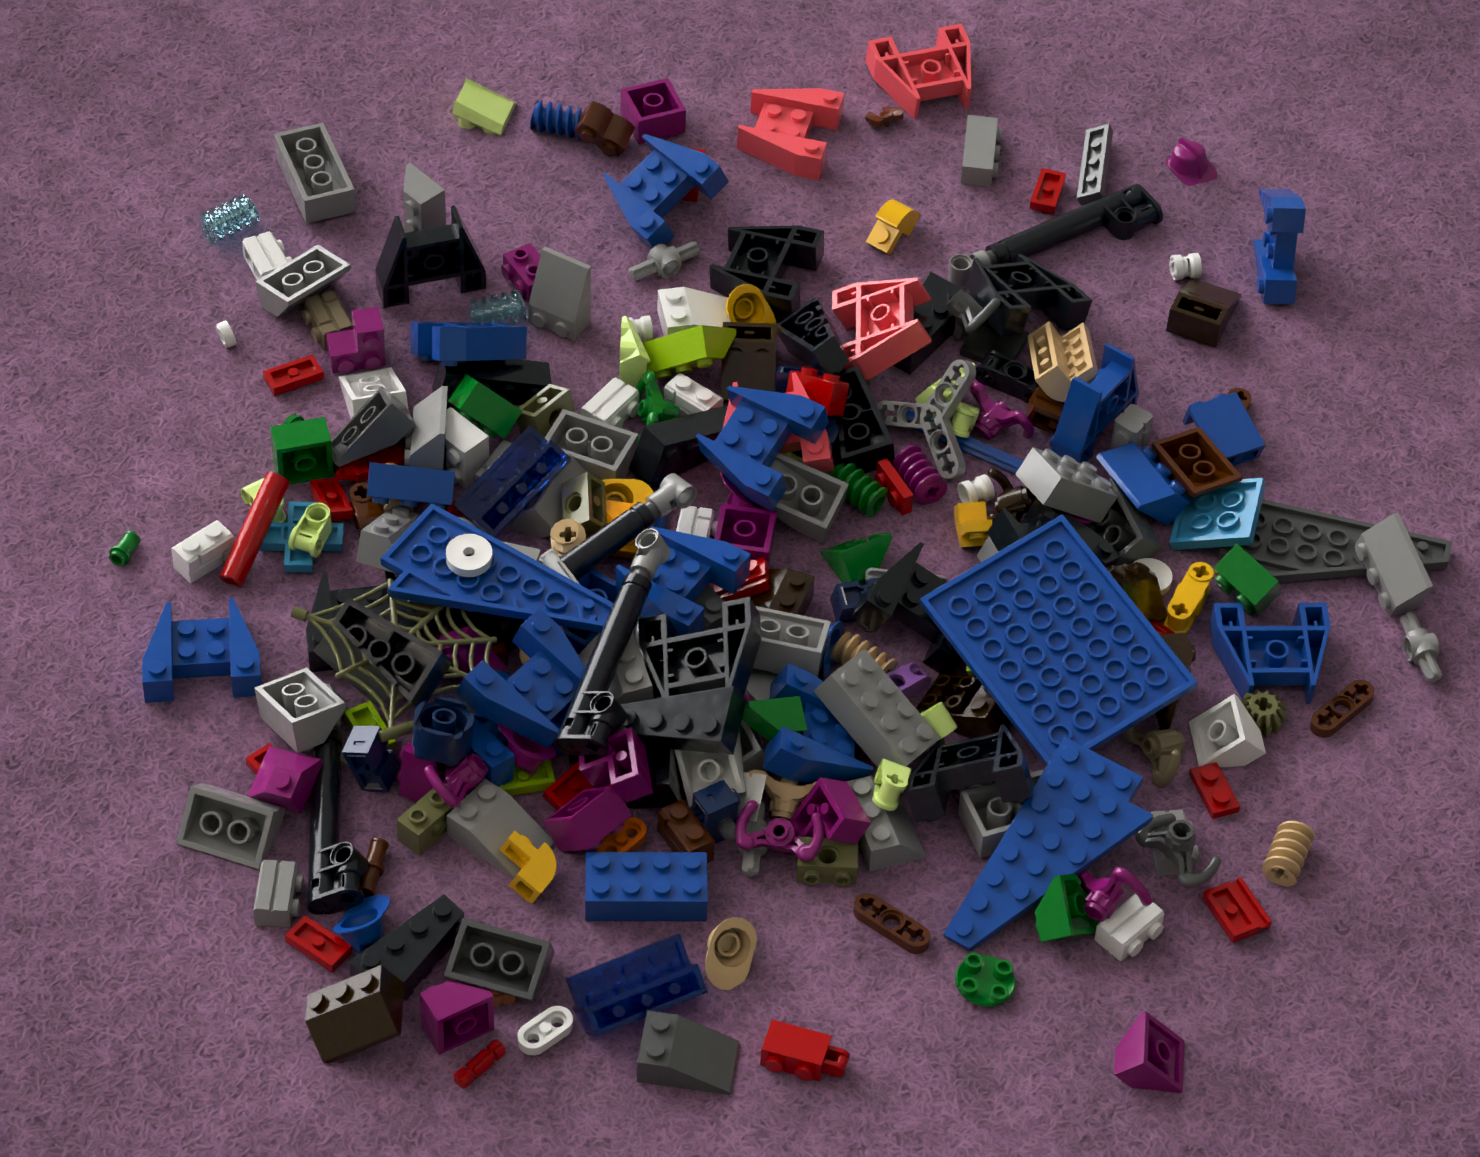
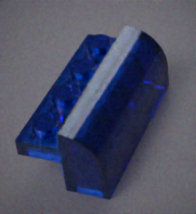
(512, 482)
(632, 984)

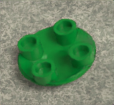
(985, 980)

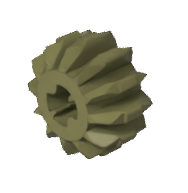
(1265, 710)

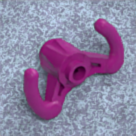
(996, 415)
(459, 779)
(782, 844)
(1108, 892)

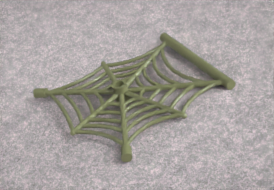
(407, 727)

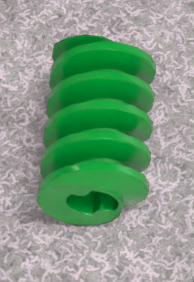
(861, 490)

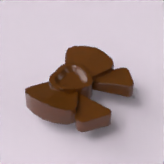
(888, 115)

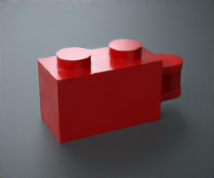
(801, 1052)

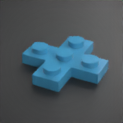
(279, 534)

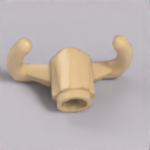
(784, 795)

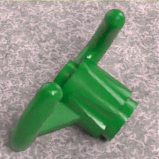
(654, 407)

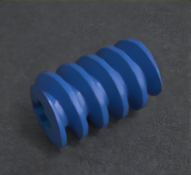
(556, 119)

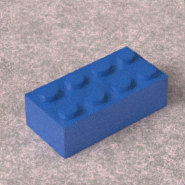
(646, 886)

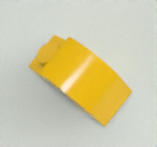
(892, 222)
(971, 523)
(536, 866)

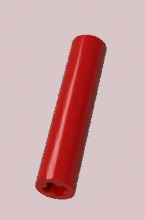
(254, 529)

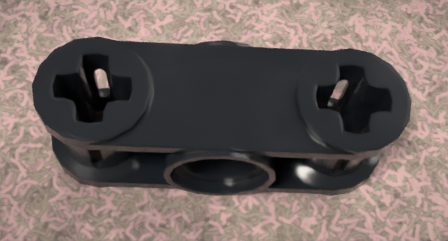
(1006, 376)

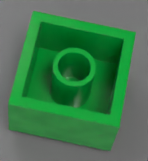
(480, 403)
(302, 450)
(1246, 580)

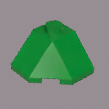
(854, 557)
(772, 714)
(1062, 911)

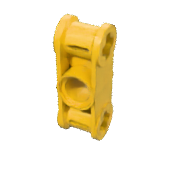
(1189, 597)

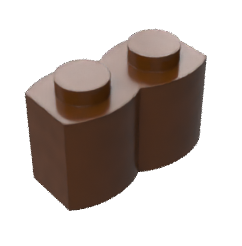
(604, 129)

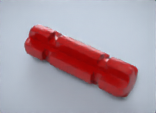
(479, 1063)

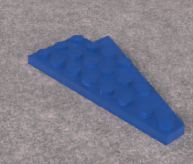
(510, 588)
(1067, 825)

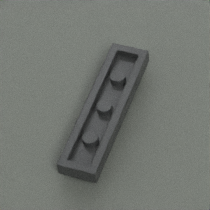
(1094, 164)

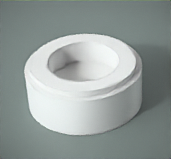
(225, 334)

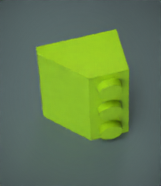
(688, 349)

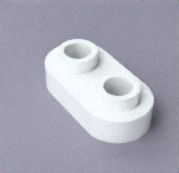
(543, 1031)

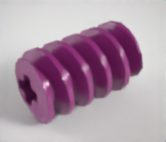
(919, 475)

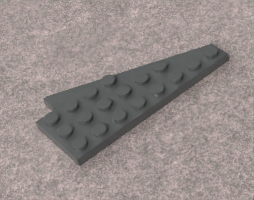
(1318, 545)

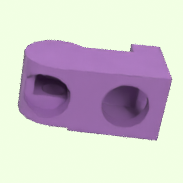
(910, 679)

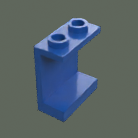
(1227, 426)

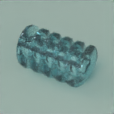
(228, 214)
(498, 308)

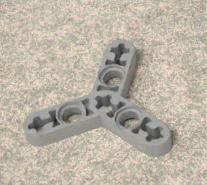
(944, 411)

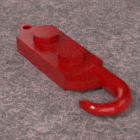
(359, 469)

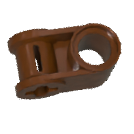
(364, 509)

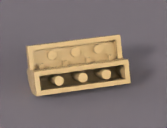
(1061, 359)

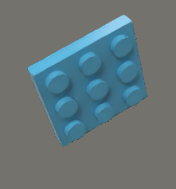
(1220, 517)

